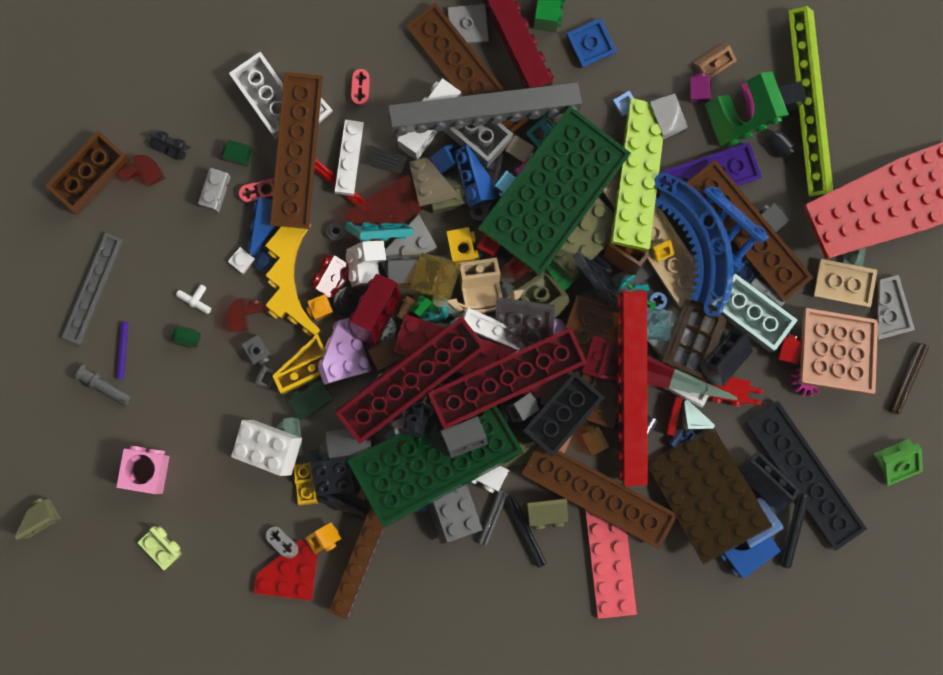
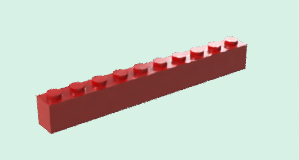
(632, 387)

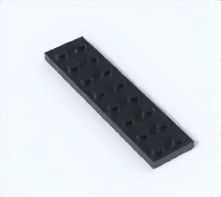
(803, 468)

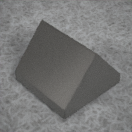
(265, 377)

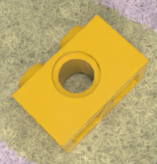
(459, 237)

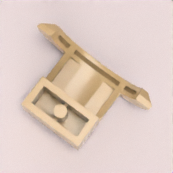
(480, 286)

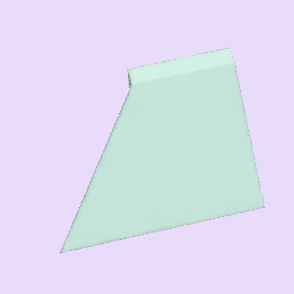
(693, 418)

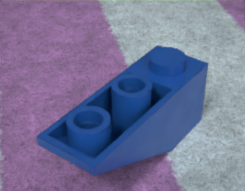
(475, 180)
(261, 226)

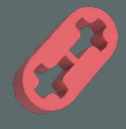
(356, 87)

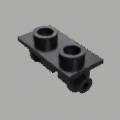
(176, 146)

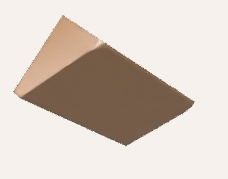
(716, 60)

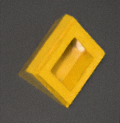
(662, 250)

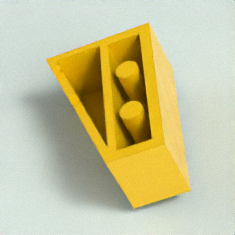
(301, 367)

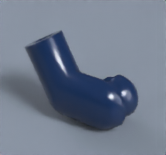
(680, 436)

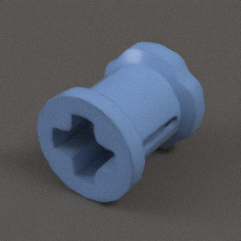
(662, 299)

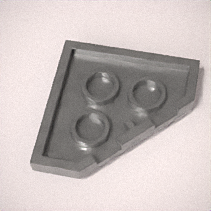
(525, 319)

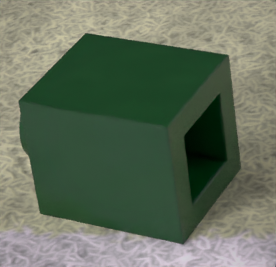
(237, 153)

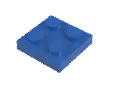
(591, 43)

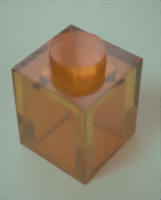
(594, 440)

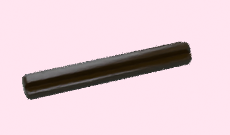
(909, 378)

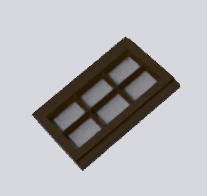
(693, 339)

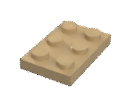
(845, 283)

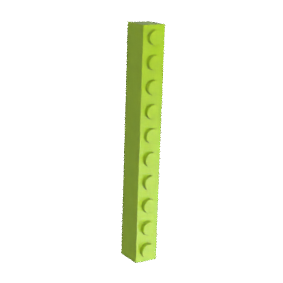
(812, 110)

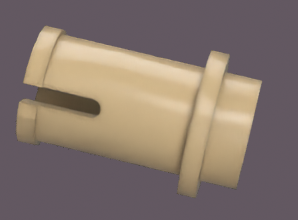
(408, 302)

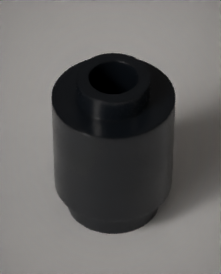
(781, 144)

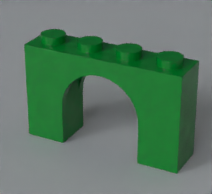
(768, 110)

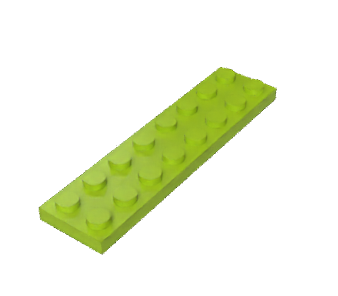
(637, 178)

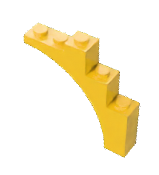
(286, 301)

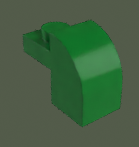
(423, 305)

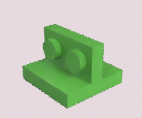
(900, 461)

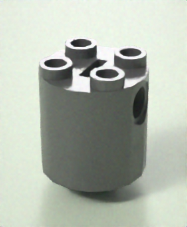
(342, 443)

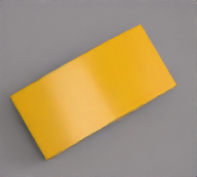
(304, 484)

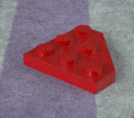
(289, 576)

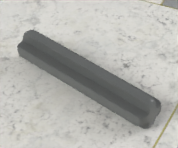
(492, 518)

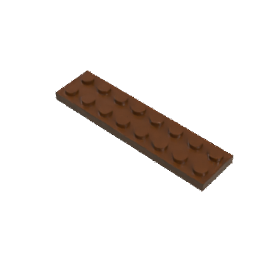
(455, 57)
(296, 150)
(770, 258)
(600, 495)

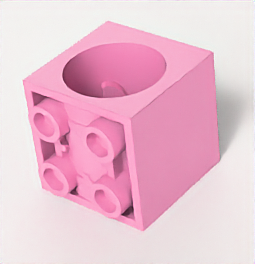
(128, 480)

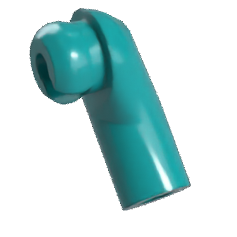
(435, 317)

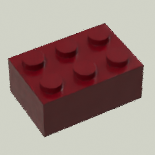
(375, 309)

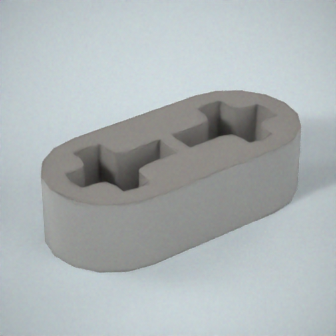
(285, 539)

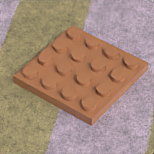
(839, 351)

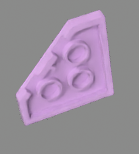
(343, 355)

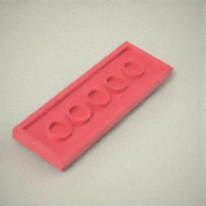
(610, 568)

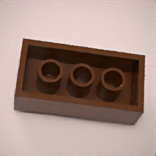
(87, 173)

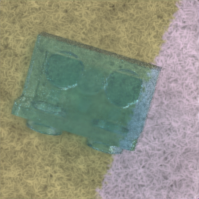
(659, 324)

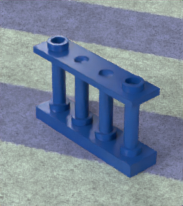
(757, 232)

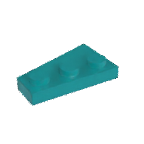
(383, 232)

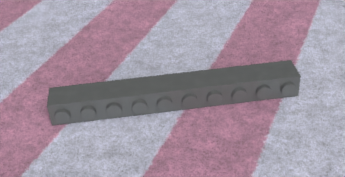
(483, 109)

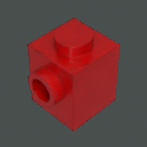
(790, 349)

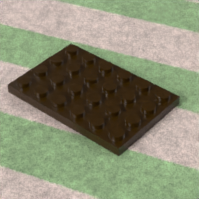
(708, 495)

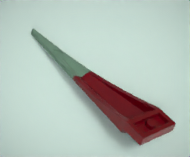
(603, 364)

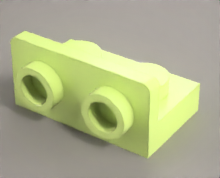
(160, 547)

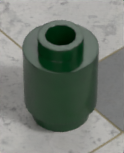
(185, 337)

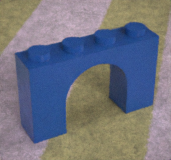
(747, 560)

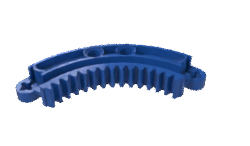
(692, 212)

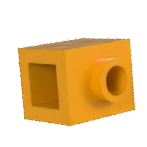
(320, 308)
(323, 538)

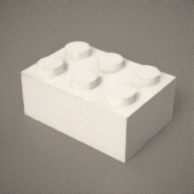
(266, 447)

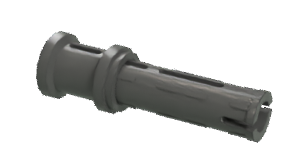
(95, 381)

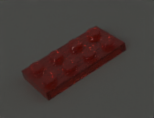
(389, 205)

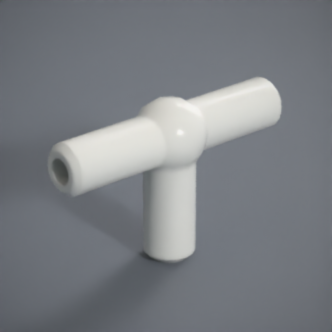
(194, 300)

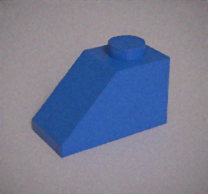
(445, 158)

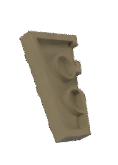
(430, 183)

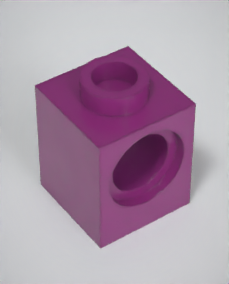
(701, 88)

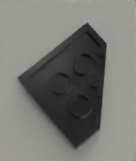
(599, 277)

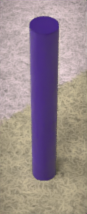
(122, 350)

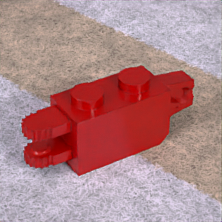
(740, 389)

